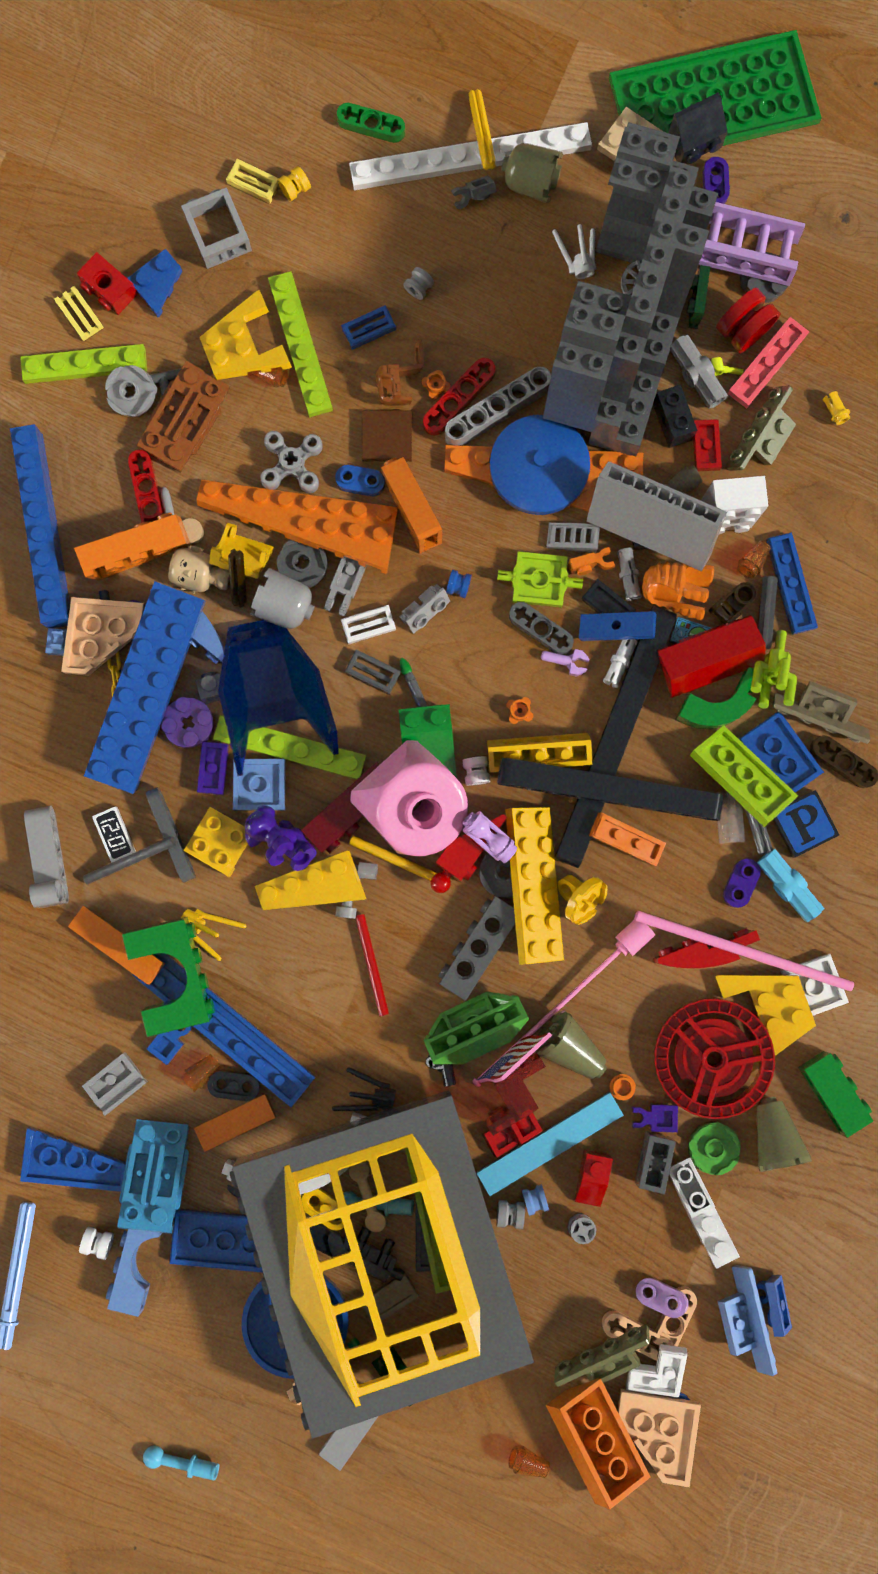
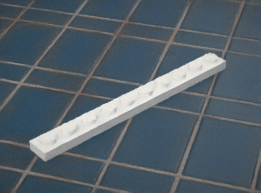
(462, 156)

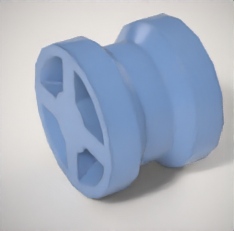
(535, 1200)

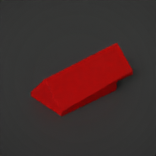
(712, 655)

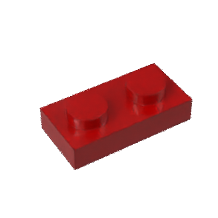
(707, 445)

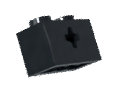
(674, 416)

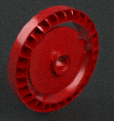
(719, 1078)

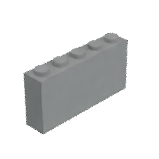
(655, 516)

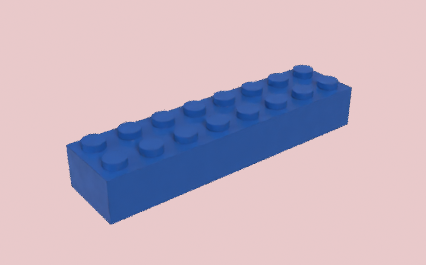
(144, 688)

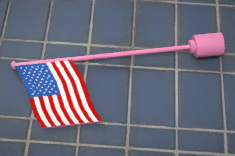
(630, 941)

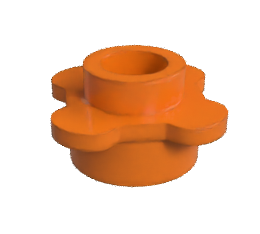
(435, 377)
(523, 704)

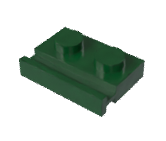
(697, 303)

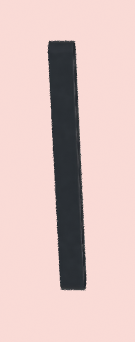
(616, 735)

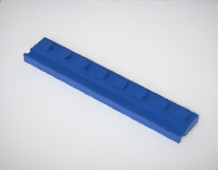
(238, 1037)

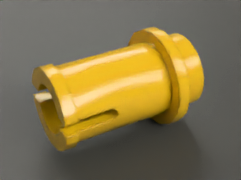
(836, 408)

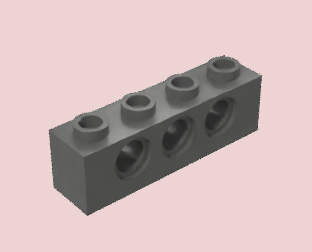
(463, 985)

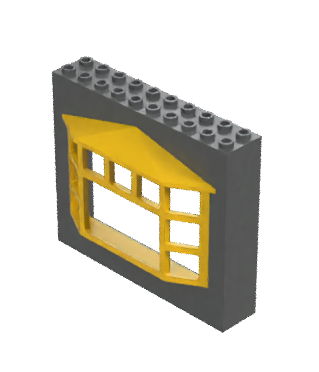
(296, 1279)

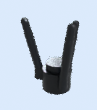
(382, 1098)

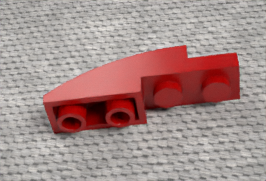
(698, 955)

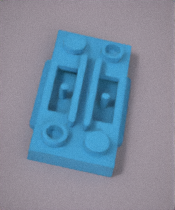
(154, 1176)

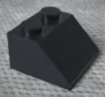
(700, 129)

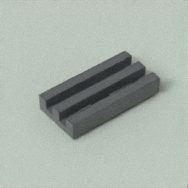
(392, 681)

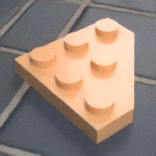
(98, 632)
(663, 1432)

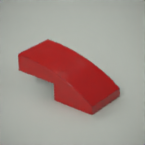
(512, 1135)

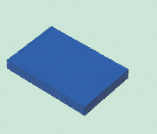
(782, 752)

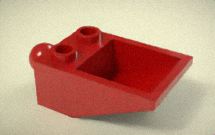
(459, 859)

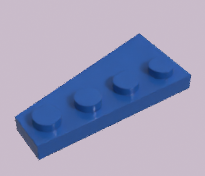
(64, 1163)

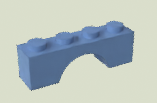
(130, 1289)

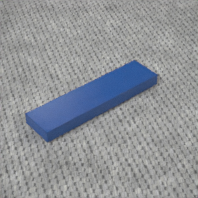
(792, 584)

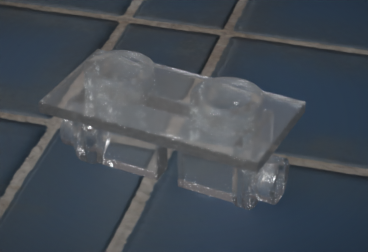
(731, 822)

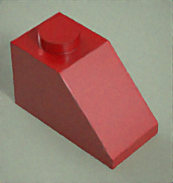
(593, 1177)

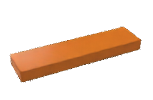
(111, 942)

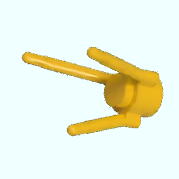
(199, 923)

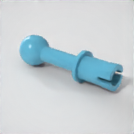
(396, 1206)
(155, 1456)

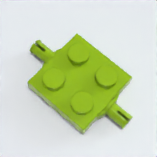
(540, 579)

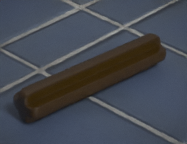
(237, 577)

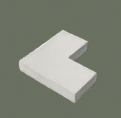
(664, 1377)

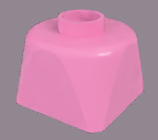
(395, 788)

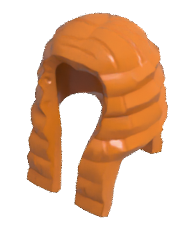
(668, 582)

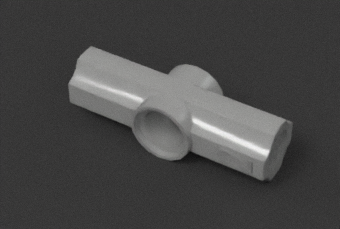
(698, 371)

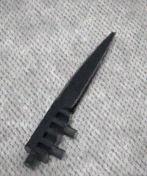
(377, 1262)

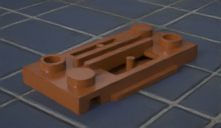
(183, 416)

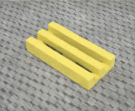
(271, 190)
(67, 297)

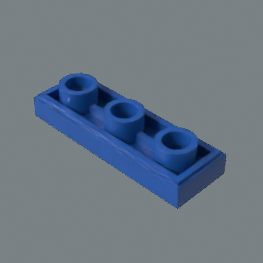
(602, 626)

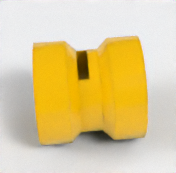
(294, 183)

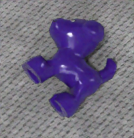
(280, 840)

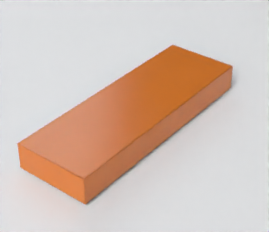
(627, 839)
(234, 1122)

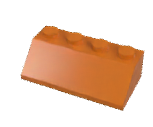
(598, 1442)

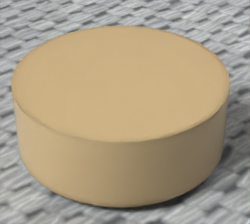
(194, 530)

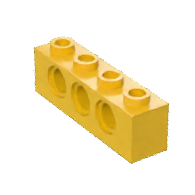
(550, 750)

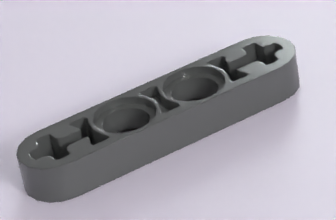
(168, 828)

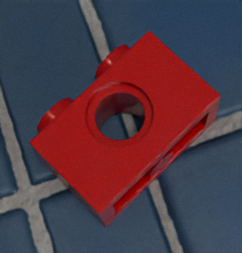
(98, 272)

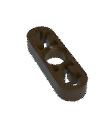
(855, 778)

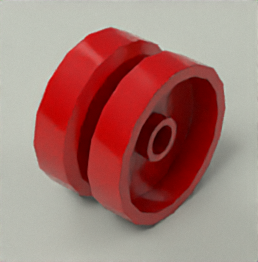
(748, 320)

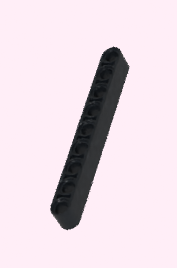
(610, 789)

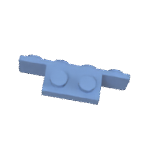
(745, 1322)

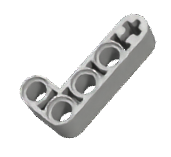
(46, 858)

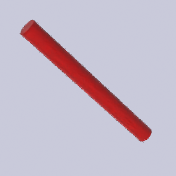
(371, 965)

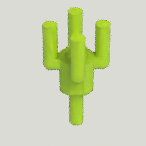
(775, 672)

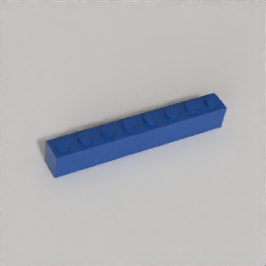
(41, 526)

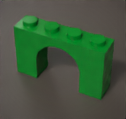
(175, 939)

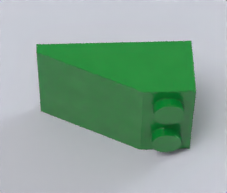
(432, 729)

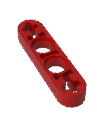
(456, 394)
(150, 496)

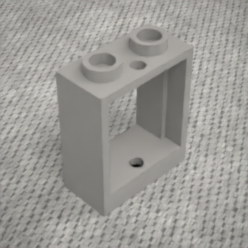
(223, 249)

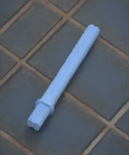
(16, 1273)

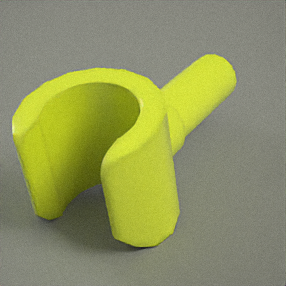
(720, 369)

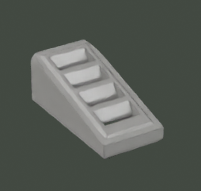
(572, 545)

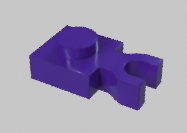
(660, 1118)

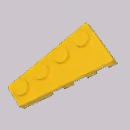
(319, 883)

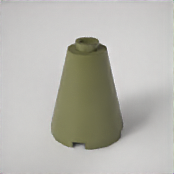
(571, 1047)
(778, 1137)

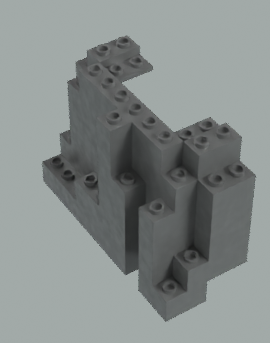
(620, 342)

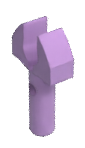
(567, 660)

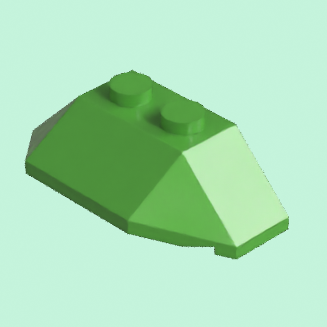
(475, 1028)

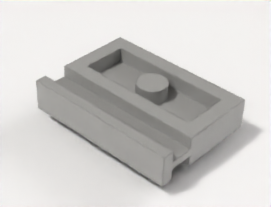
(114, 1083)

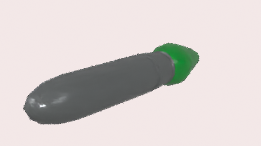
(412, 683)

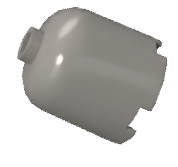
(282, 601)

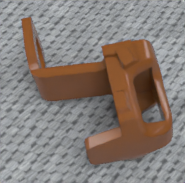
(389, 378)

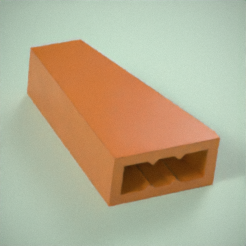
(412, 504)

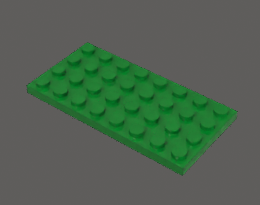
(759, 82)

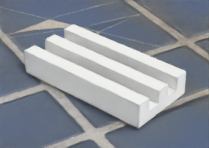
(372, 633)

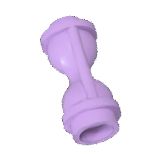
(498, 845)

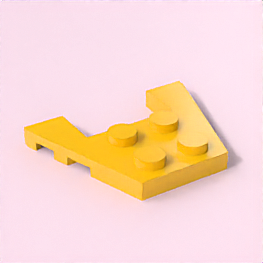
(232, 347)
(778, 1003)

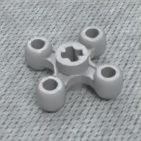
(296, 470)

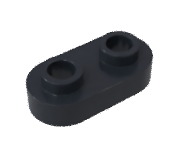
(234, 1086)

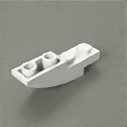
(702, 1213)

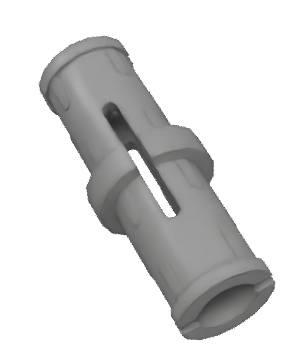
(629, 574)

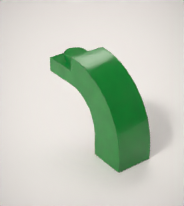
(707, 715)

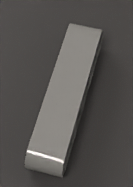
(503, 397)

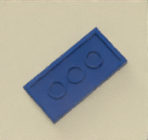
(212, 1241)

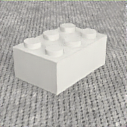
(742, 500)

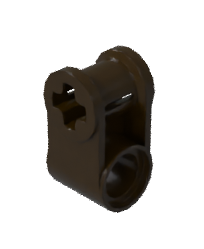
(731, 606)

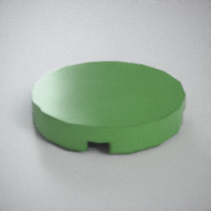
(714, 1148)

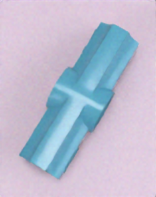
(790, 885)

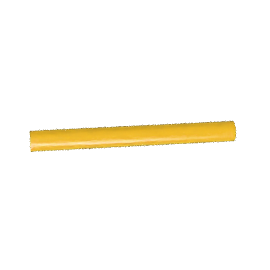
(391, 858)

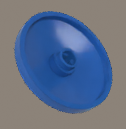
(539, 465)
(261, 1332)

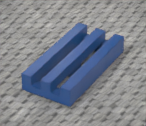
(355, 343)

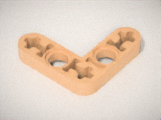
(661, 1333)

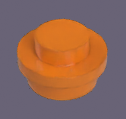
(622, 1087)

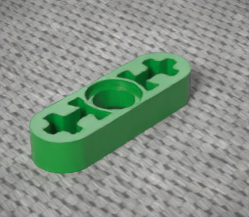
(366, 113)

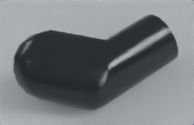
(446, 1069)

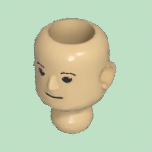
(192, 571)

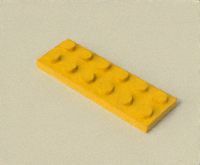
(534, 886)

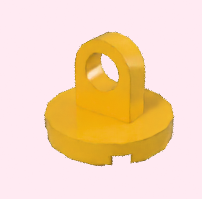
(581, 897)

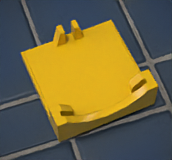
(255, 553)
(218, 842)

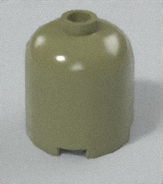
(532, 170)

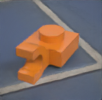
(584, 564)

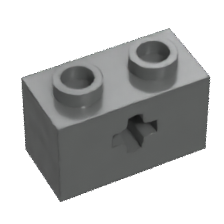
(655, 1162)

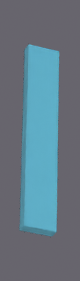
(549, 1143)

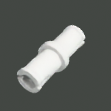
(620, 662)

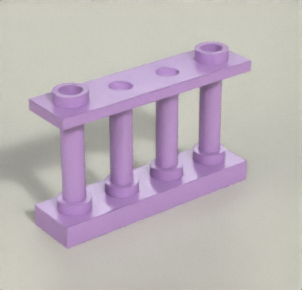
(746, 261)

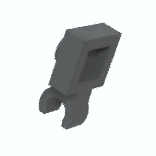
(476, 189)

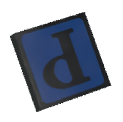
(805, 824)

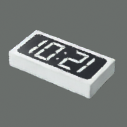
(114, 834)

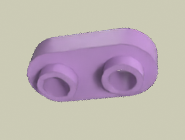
(661, 1296)

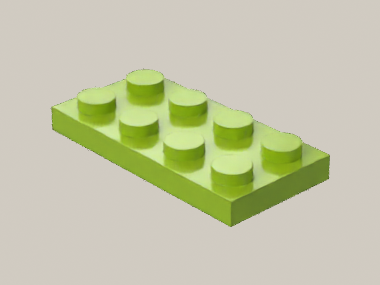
(743, 775)

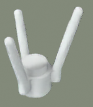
(583, 263)

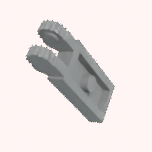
(345, 583)

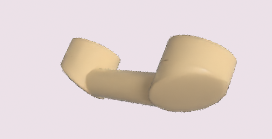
(376, 1219)

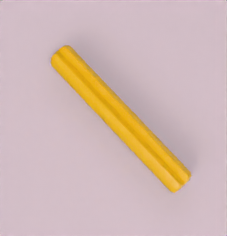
(482, 129)

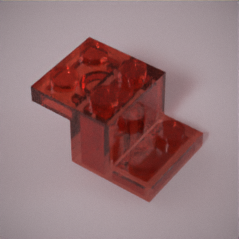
(515, 1095)

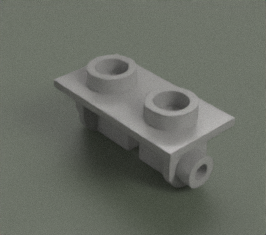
(433, 601)

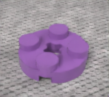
(173, 724)

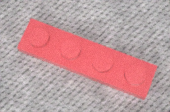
(768, 362)

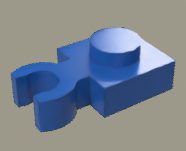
(168, 1044)

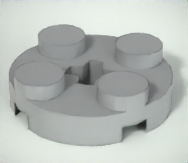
(144, 390)

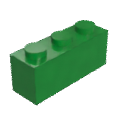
(836, 1093)

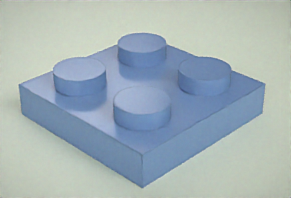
(259, 785)

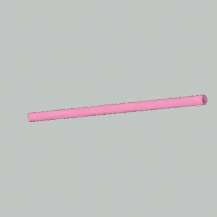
(743, 951)

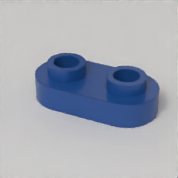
(359, 482)

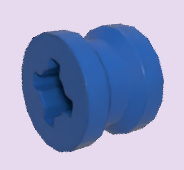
(458, 583)

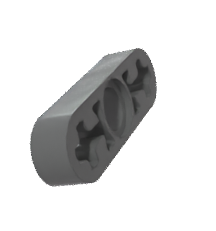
(521, 624)

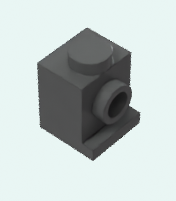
(208, 687)

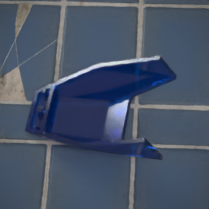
(269, 683)

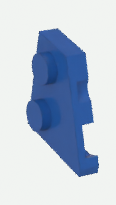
(156, 280)

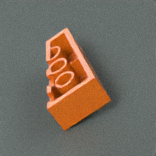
(132, 547)

